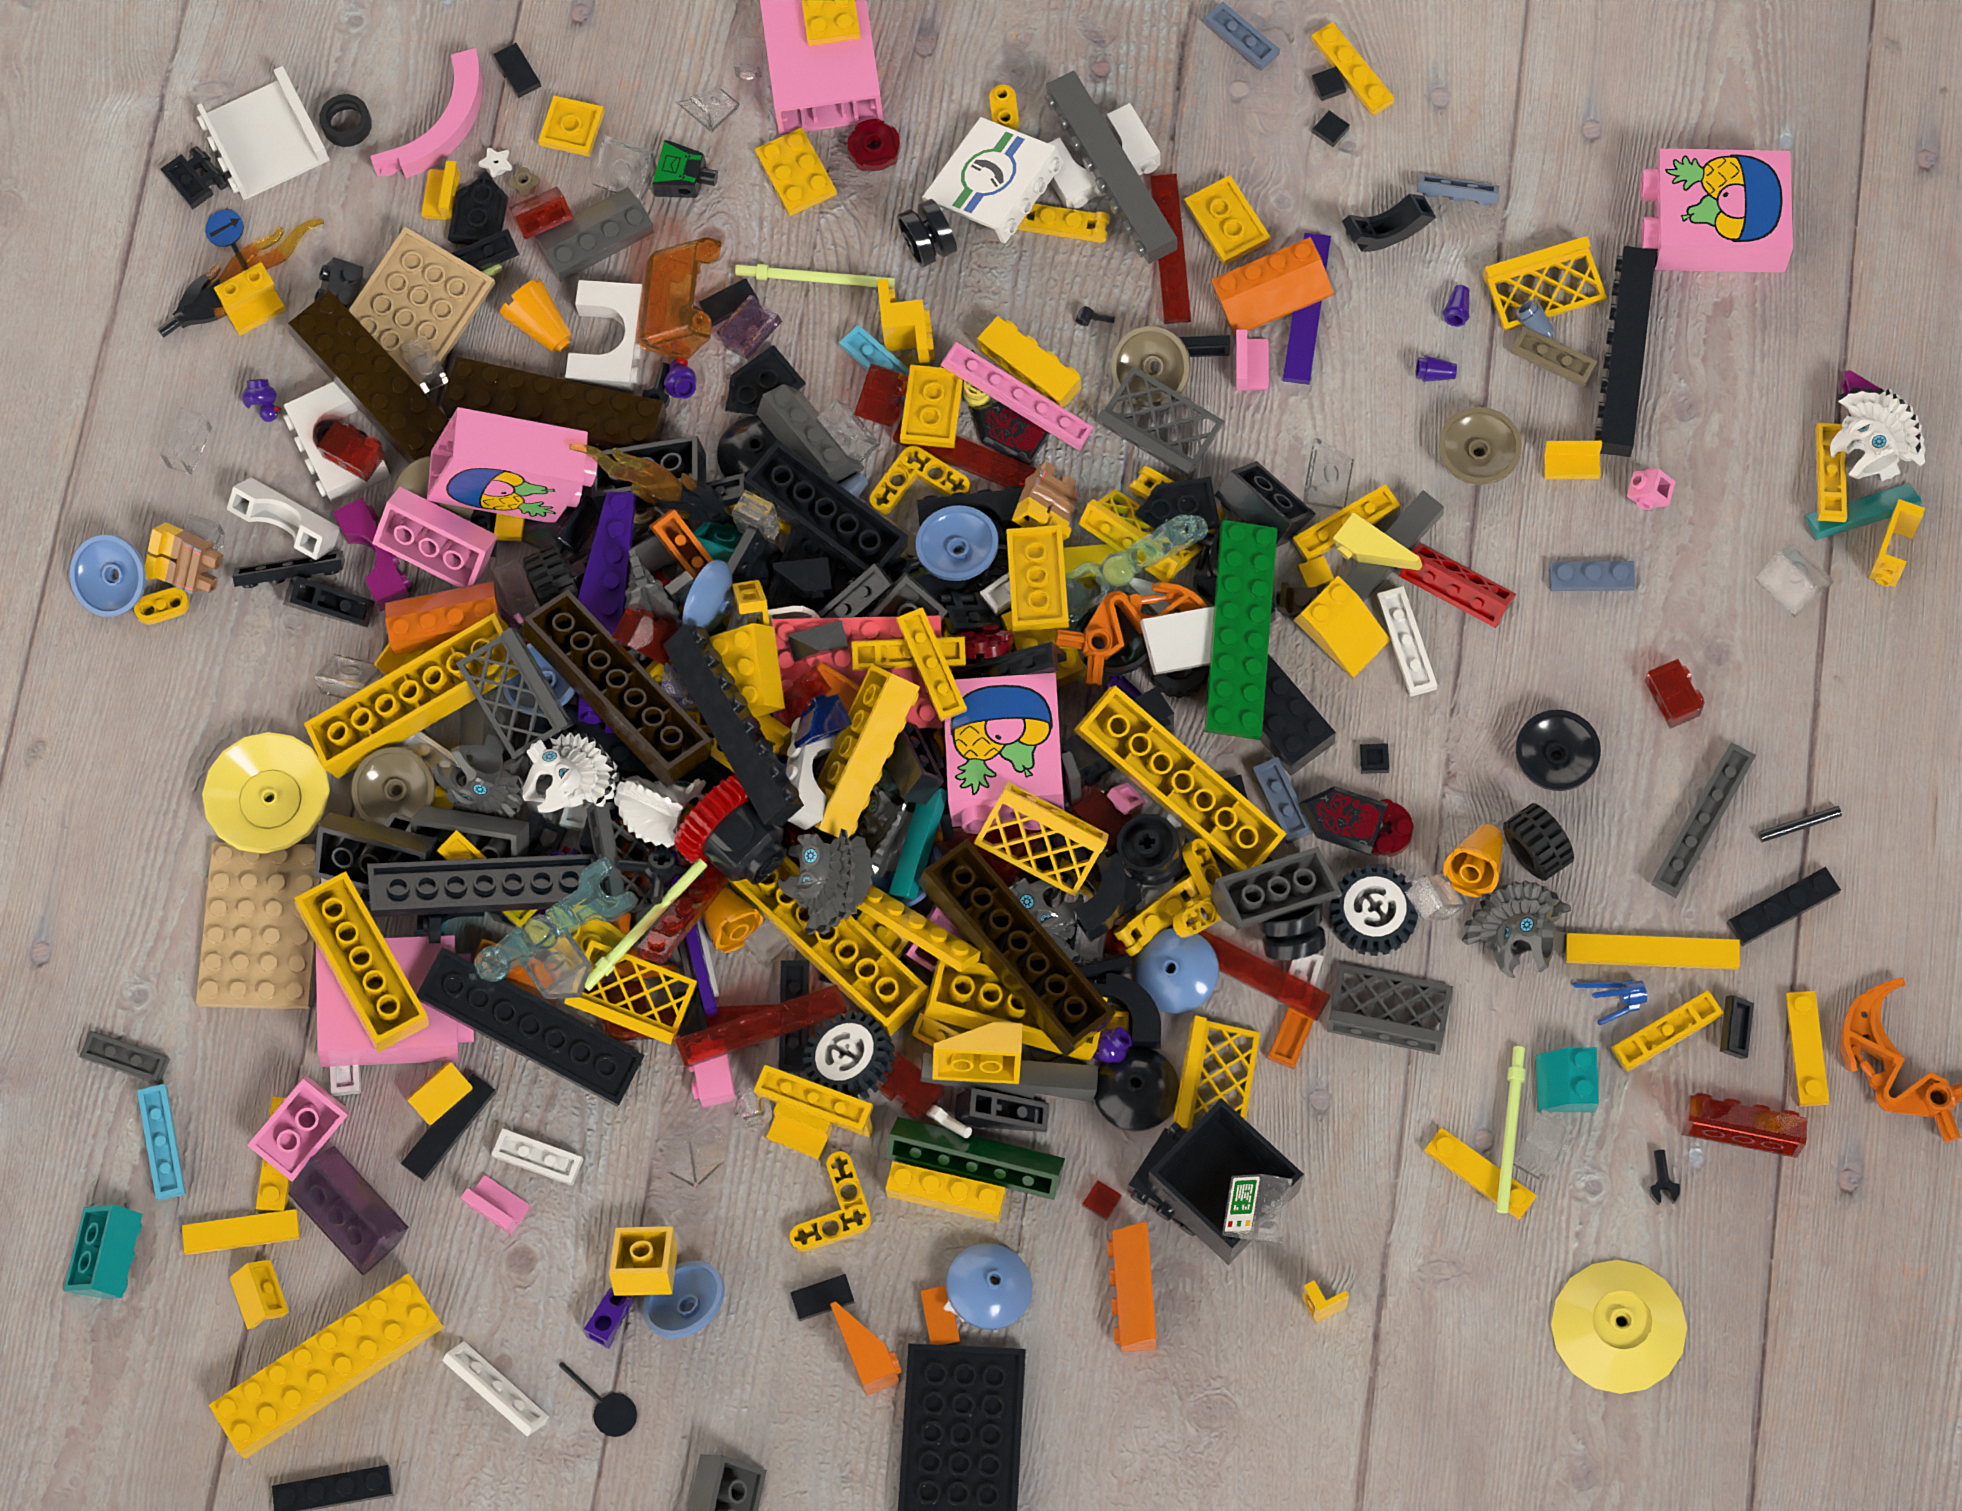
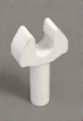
(943, 1120)

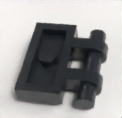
(188, 182)
(969, 617)

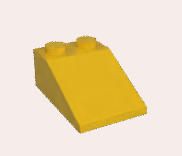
(1343, 627)
(981, 1055)

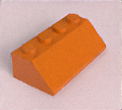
(1272, 286)
(436, 617)
(1133, 1288)

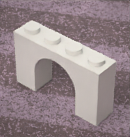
(1078, 186)
(617, 368)
(307, 416)

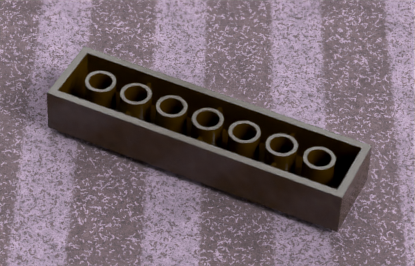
(369, 377)
(607, 415)
(617, 688)
(1016, 948)

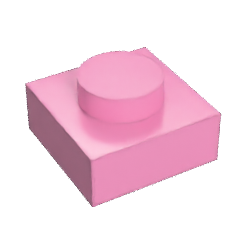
(1126, 798)

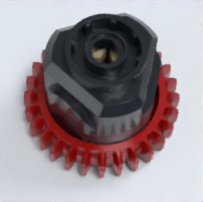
(731, 835)

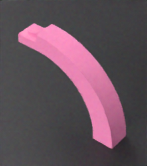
(447, 131)

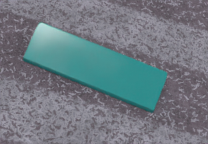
(1864, 511)
(918, 846)

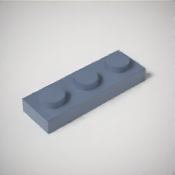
(1242, 36)
(1458, 189)
(1592, 576)
(1282, 799)

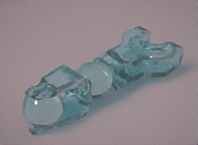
(1120, 567)
(560, 920)

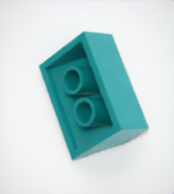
(103, 1251)

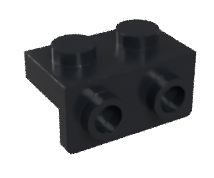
(341, 279)

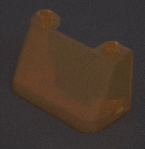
(667, 314)

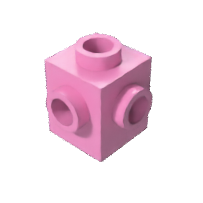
(1651, 488)

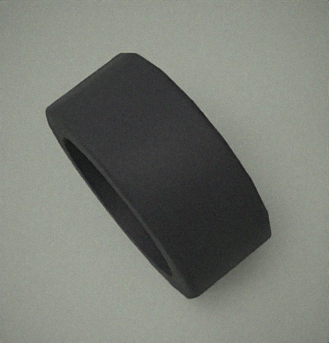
(341, 103)

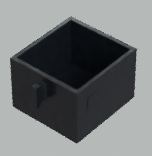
(1198, 1172)

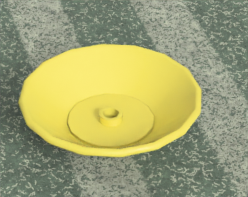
(249, 774)
(1613, 1355)

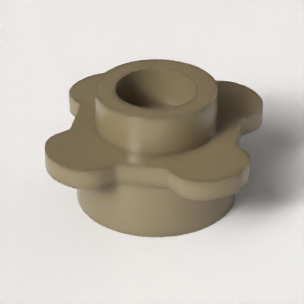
(527, 188)

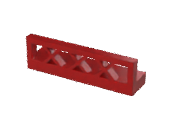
(1457, 586)

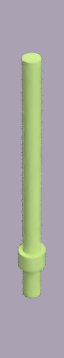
(763, 272)
(606, 965)
(1516, 1076)

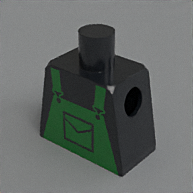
(681, 172)

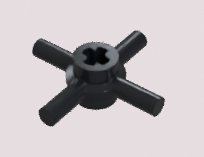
(659, 868)

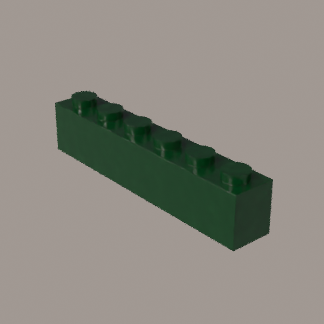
(975, 1158)

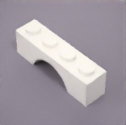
(260, 503)
(801, 776)

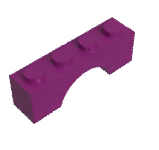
(359, 528)

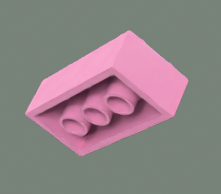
(434, 539)

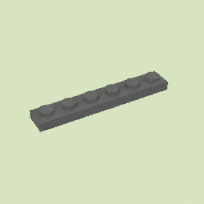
(1703, 820)

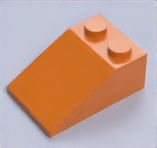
(870, 1356)

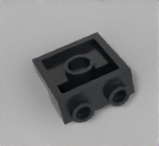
(754, 559)

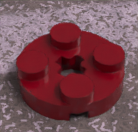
(876, 159)
(990, 641)
(1401, 830)

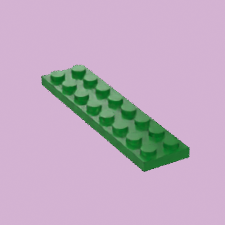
(1241, 630)

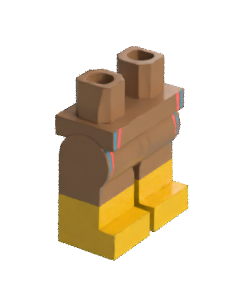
(1047, 500)
(182, 559)

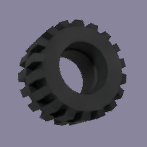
(548, 574)
(1538, 841)

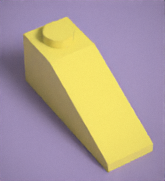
(1372, 546)

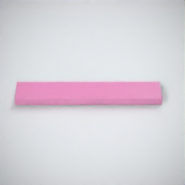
(1017, 396)

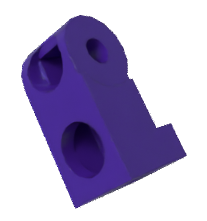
(608, 1318)

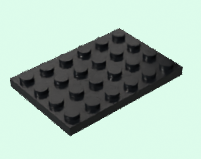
(962, 1428)

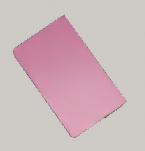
(1251, 362)
(496, 1204)

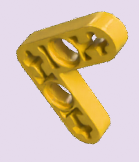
(910, 473)
(1193, 912)
(848, 1208)

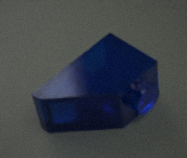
(821, 720)

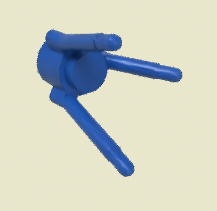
(1629, 992)

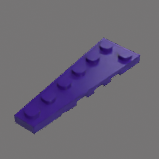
(609, 561)

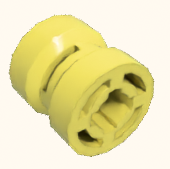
(973, 396)

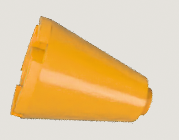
(538, 316)
(1476, 862)
(730, 921)

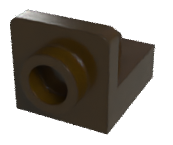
(1294, 600)

